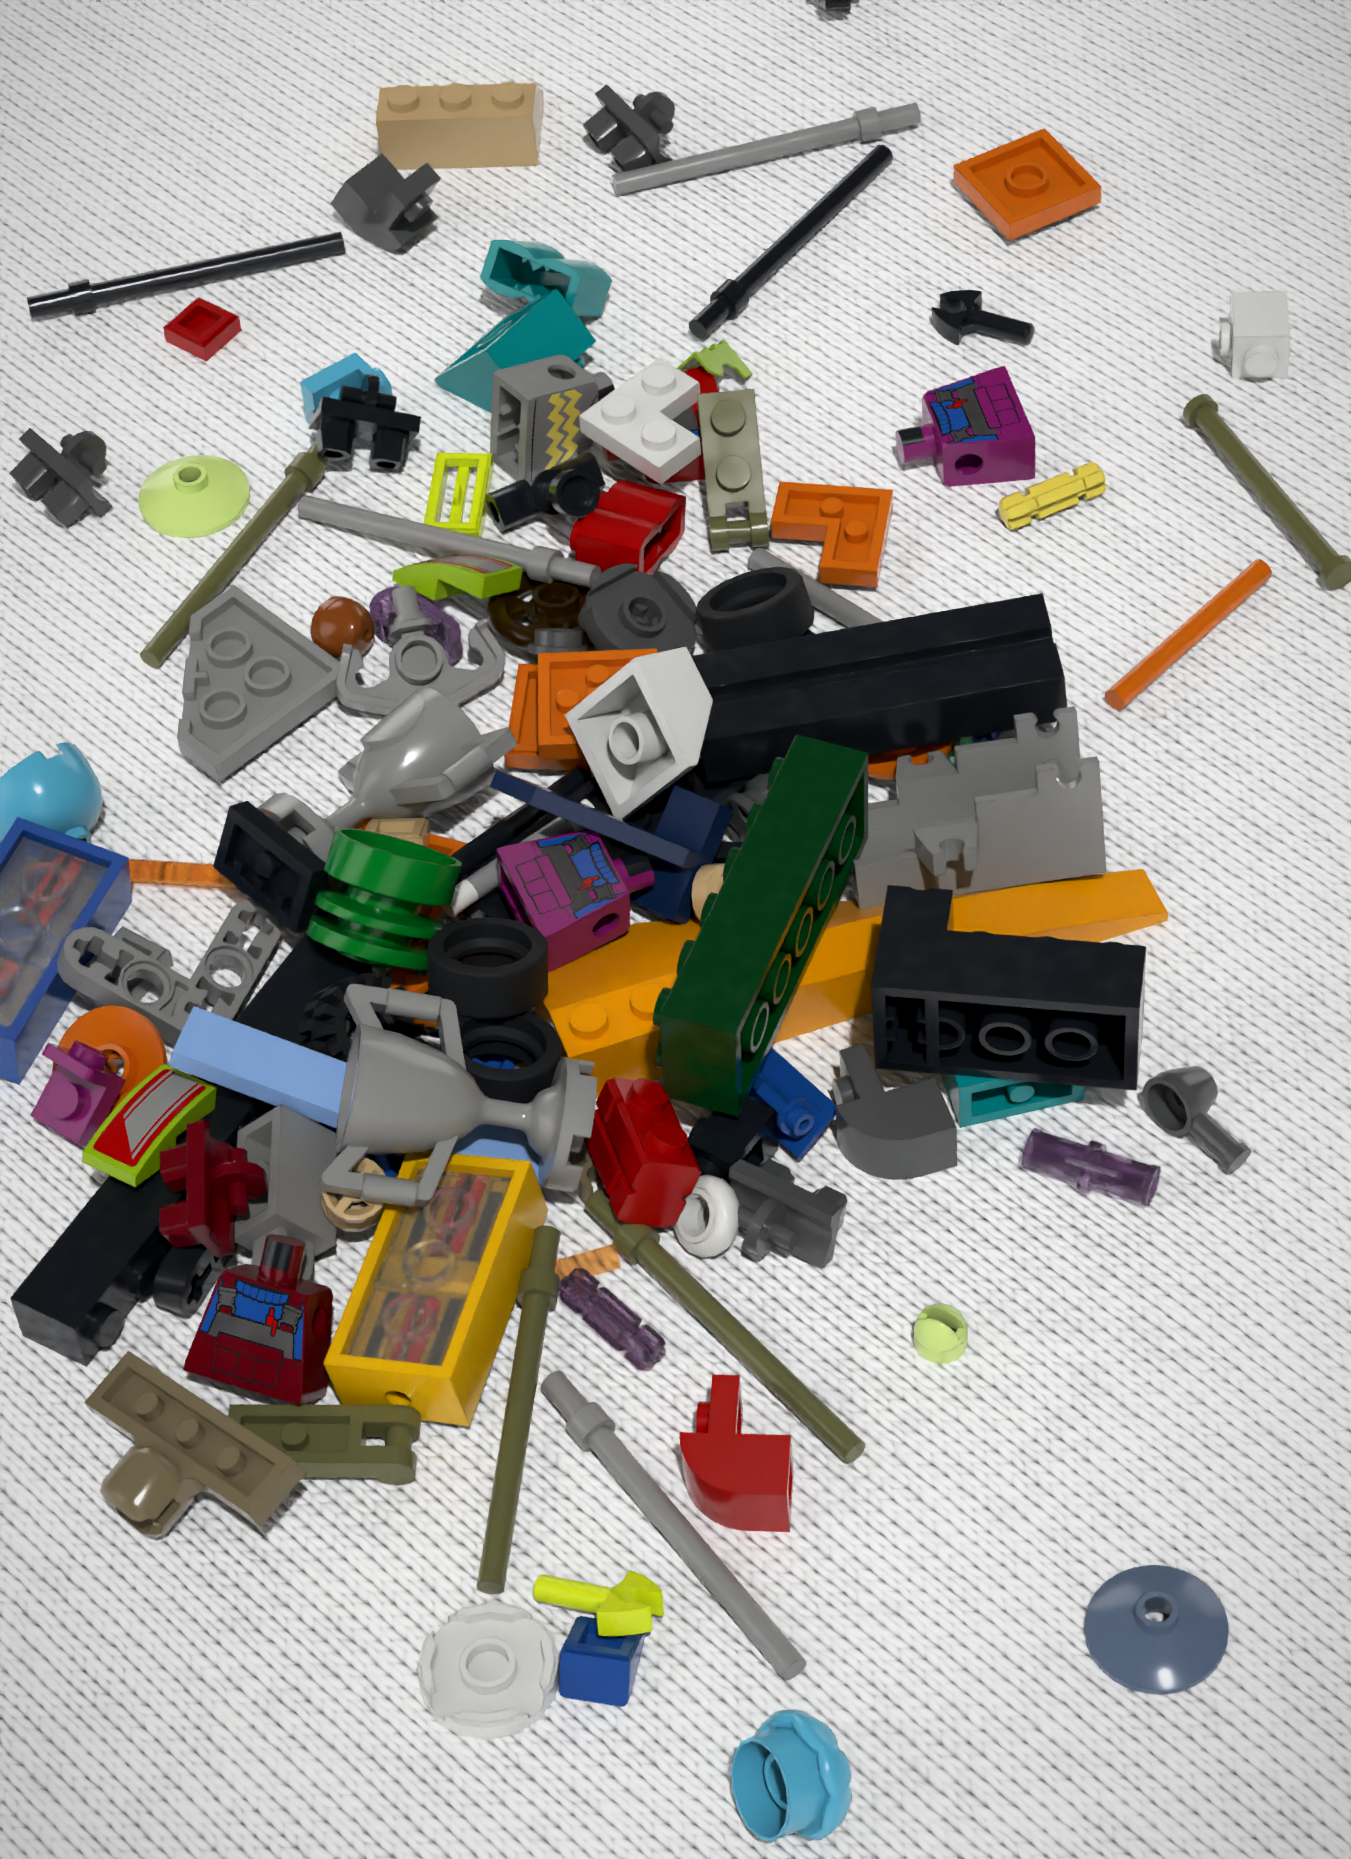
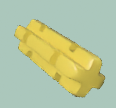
(1052, 495)

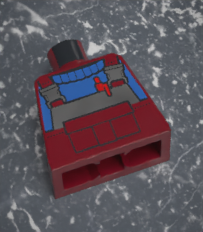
(267, 1327)

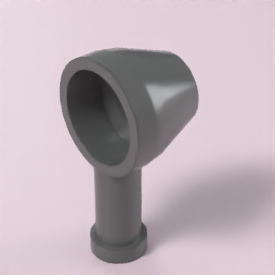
(1180, 1104)

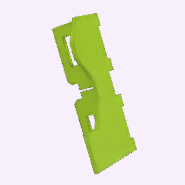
(714, 357)

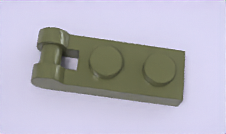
(732, 467)
(332, 1438)

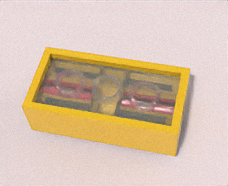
(438, 1289)

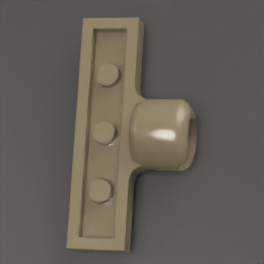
(182, 1451)

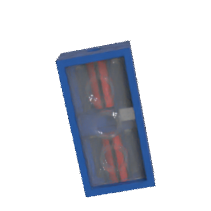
(46, 893)

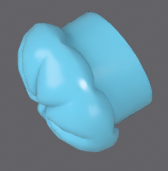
(791, 1778)

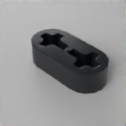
(187, 1278)

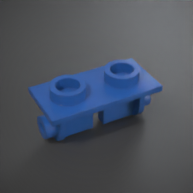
(798, 1103)

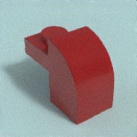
(735, 1475)

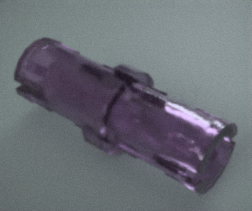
(1133, 1178)

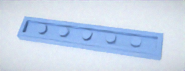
(300, 1079)

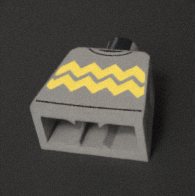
(539, 413)

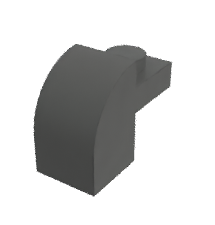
(385, 204)
(891, 1131)

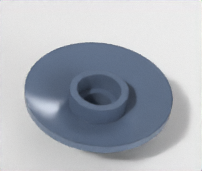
(1153, 1654)

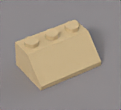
(460, 125)

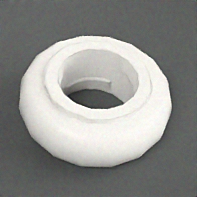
(722, 1217)

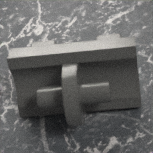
(639, 125)
(79, 458)
(784, 1214)

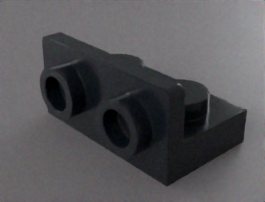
(270, 866)

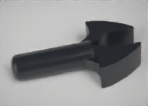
(963, 313)

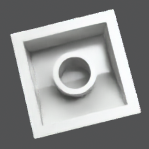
(643, 728)

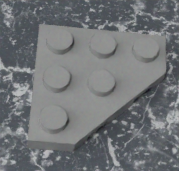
(247, 682)

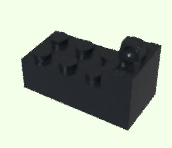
(1002, 1001)

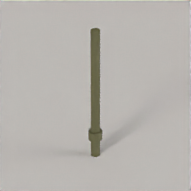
(300, 477)
(641, 1245)
(537, 1295)

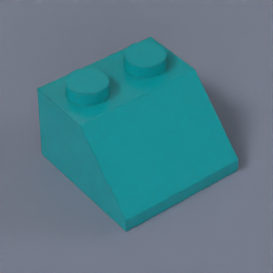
(528, 334)

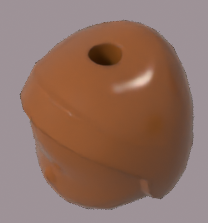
(341, 622)

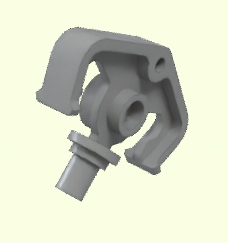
(418, 663)

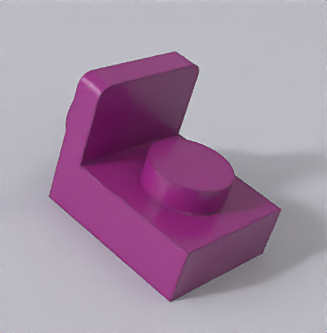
(77, 1092)

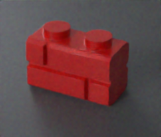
(641, 1152)

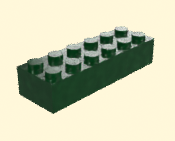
(762, 925)

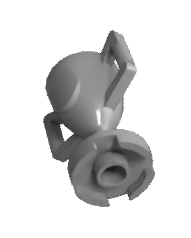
(410, 767)
(420, 1099)

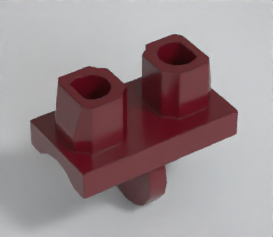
(217, 1188)

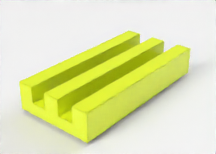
(483, 481)

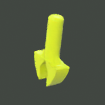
(619, 1609)

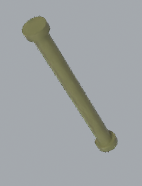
(1335, 568)

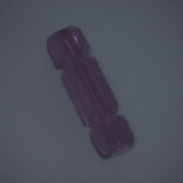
(612, 1319)

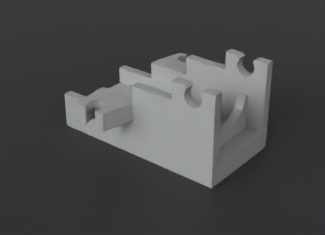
(995, 821)

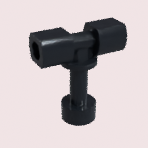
(564, 489)

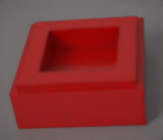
(202, 329)

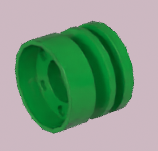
(384, 897)

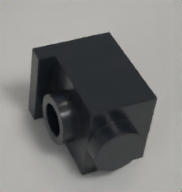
(725, 1139)

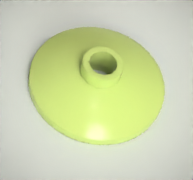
(194, 496)

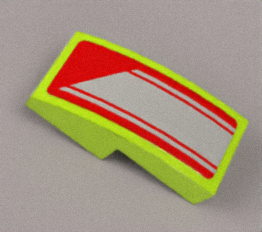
(460, 574)
(148, 1123)

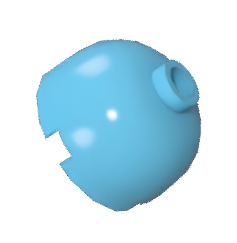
(52, 793)

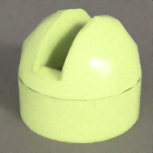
(935, 1338)

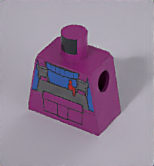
(973, 432)
(571, 891)

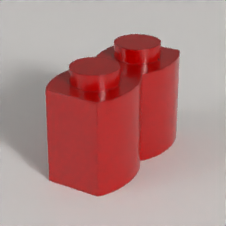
(630, 527)

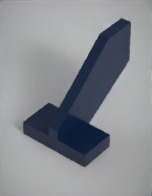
(679, 847)

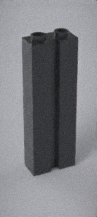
(882, 685)

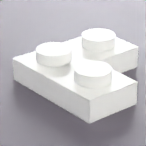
(639, 421)

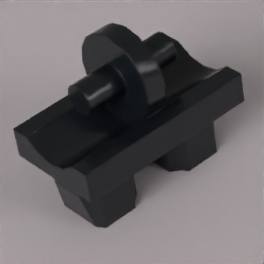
(364, 416)

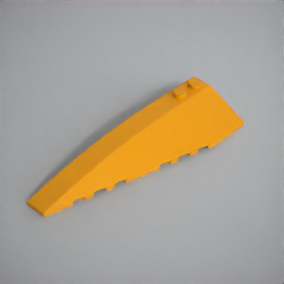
(609, 996)

